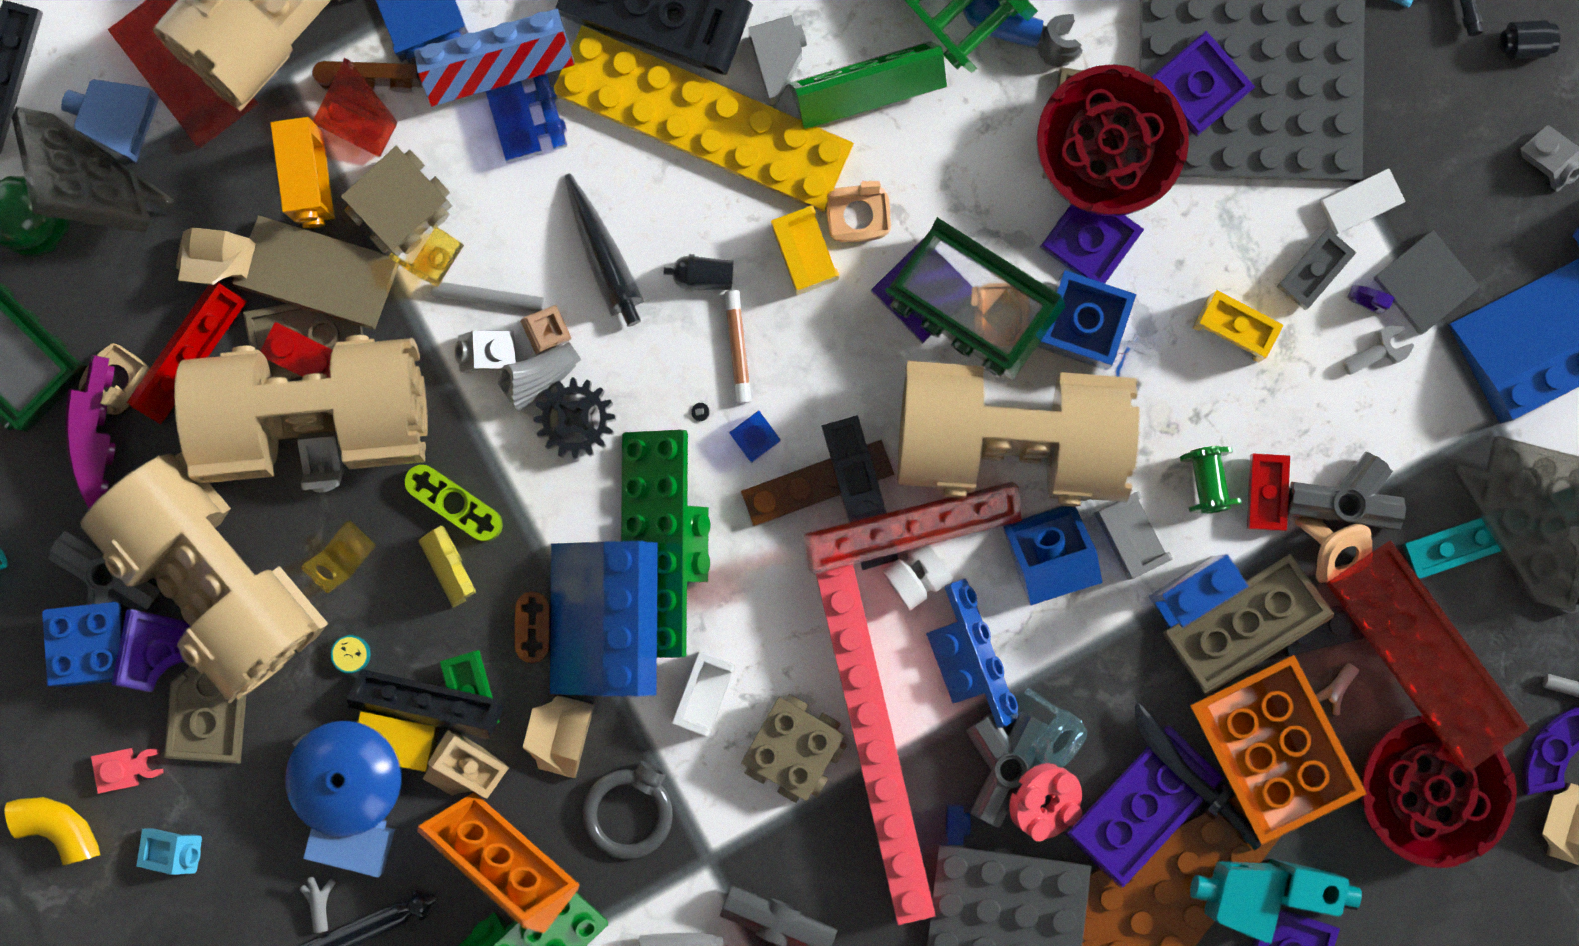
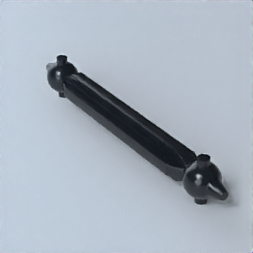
(377, 922)

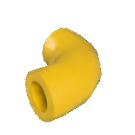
(54, 821)

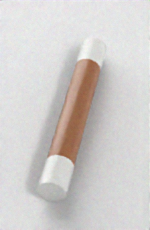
(737, 346)

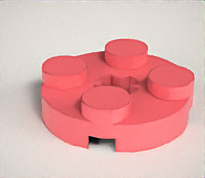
(1062, 809)

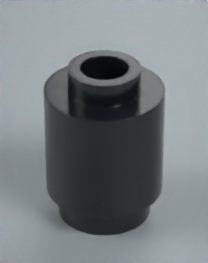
(1530, 39)

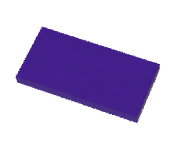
(1140, 812)

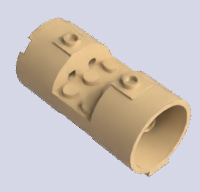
(235, 41)
(236, 412)
(1085, 437)
(165, 530)

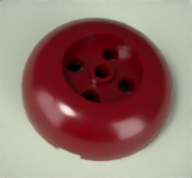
(1154, 129)
(1478, 808)

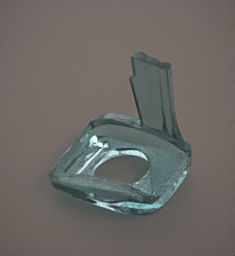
(1062, 721)

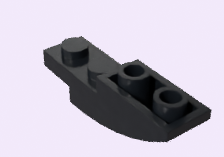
(855, 475)

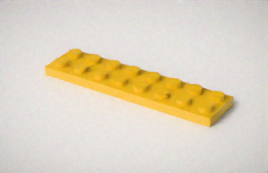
(703, 118)

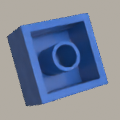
(1090, 322)

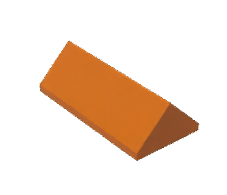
(501, 861)

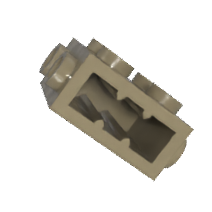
(397, 202)
(794, 749)

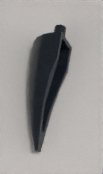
(604, 257)

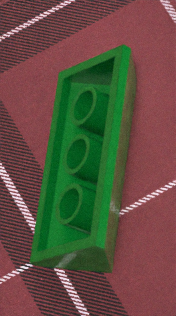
(869, 84)

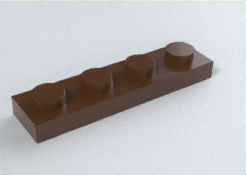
(804, 487)

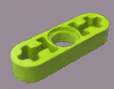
(436, 479)

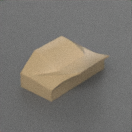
(213, 255)
(558, 734)
(464, 767)
(1562, 825)

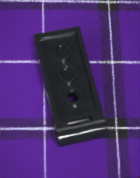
(702, 36)

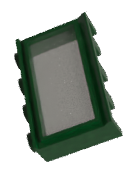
(975, 300)
(32, 366)

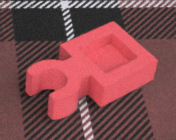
(120, 769)

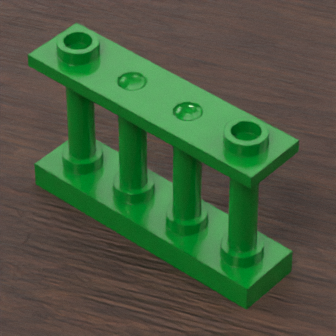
(958, 53)

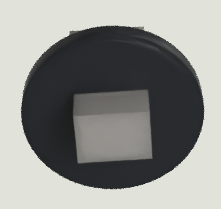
(700, 411)

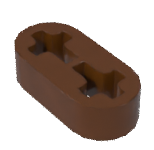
(523, 627)

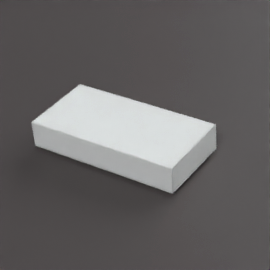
(1362, 201)

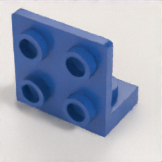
(81, 643)

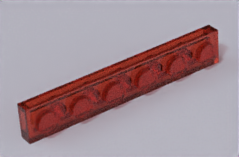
(912, 527)

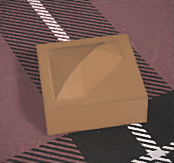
(545, 329)

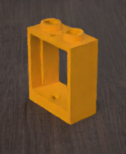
(302, 171)

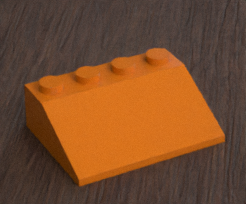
(1278, 749)

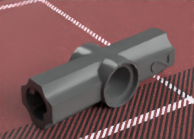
(775, 920)

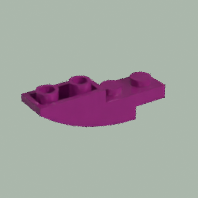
(86, 447)

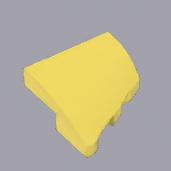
(447, 565)

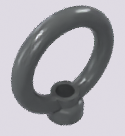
(644, 778)

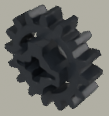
(587, 405)

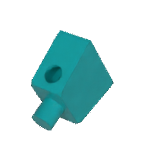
(1318, 890)
(1243, 896)

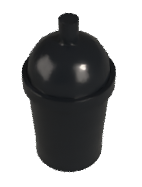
(701, 273)

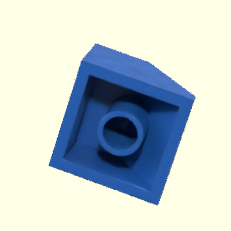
(1053, 554)

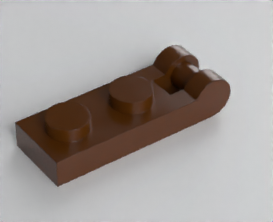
(396, 76)

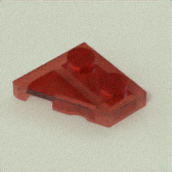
(355, 111)

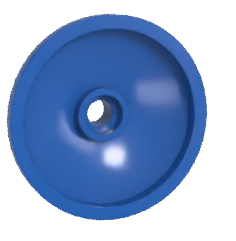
(369, 772)

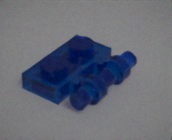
(515, 122)

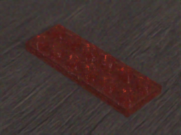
(1428, 656)

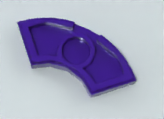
(1550, 753)

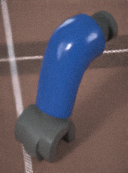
(1017, 30)

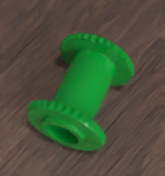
(1210, 479)

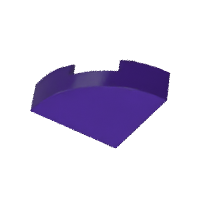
(1370, 298)

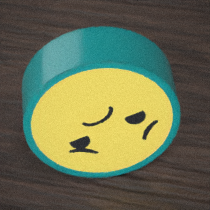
(350, 654)

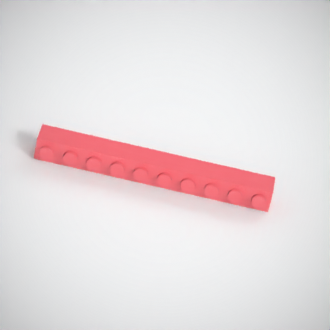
(875, 745)

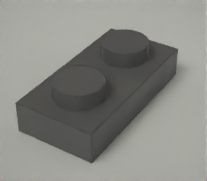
(1316, 269)

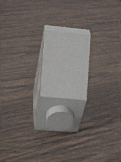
(777, 53)

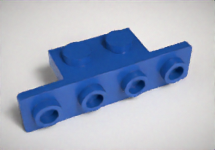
(968, 656)

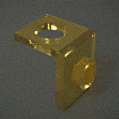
(434, 258)
(340, 557)

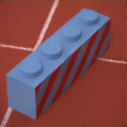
(493, 57)

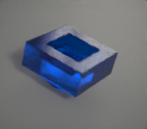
(755, 436)
(956, 824)

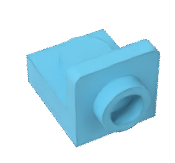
(169, 851)

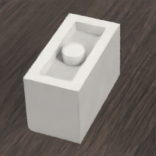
(704, 693)

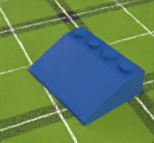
(1525, 344)
(604, 618)

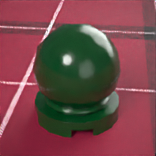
(21, 228)

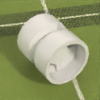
(906, 583)

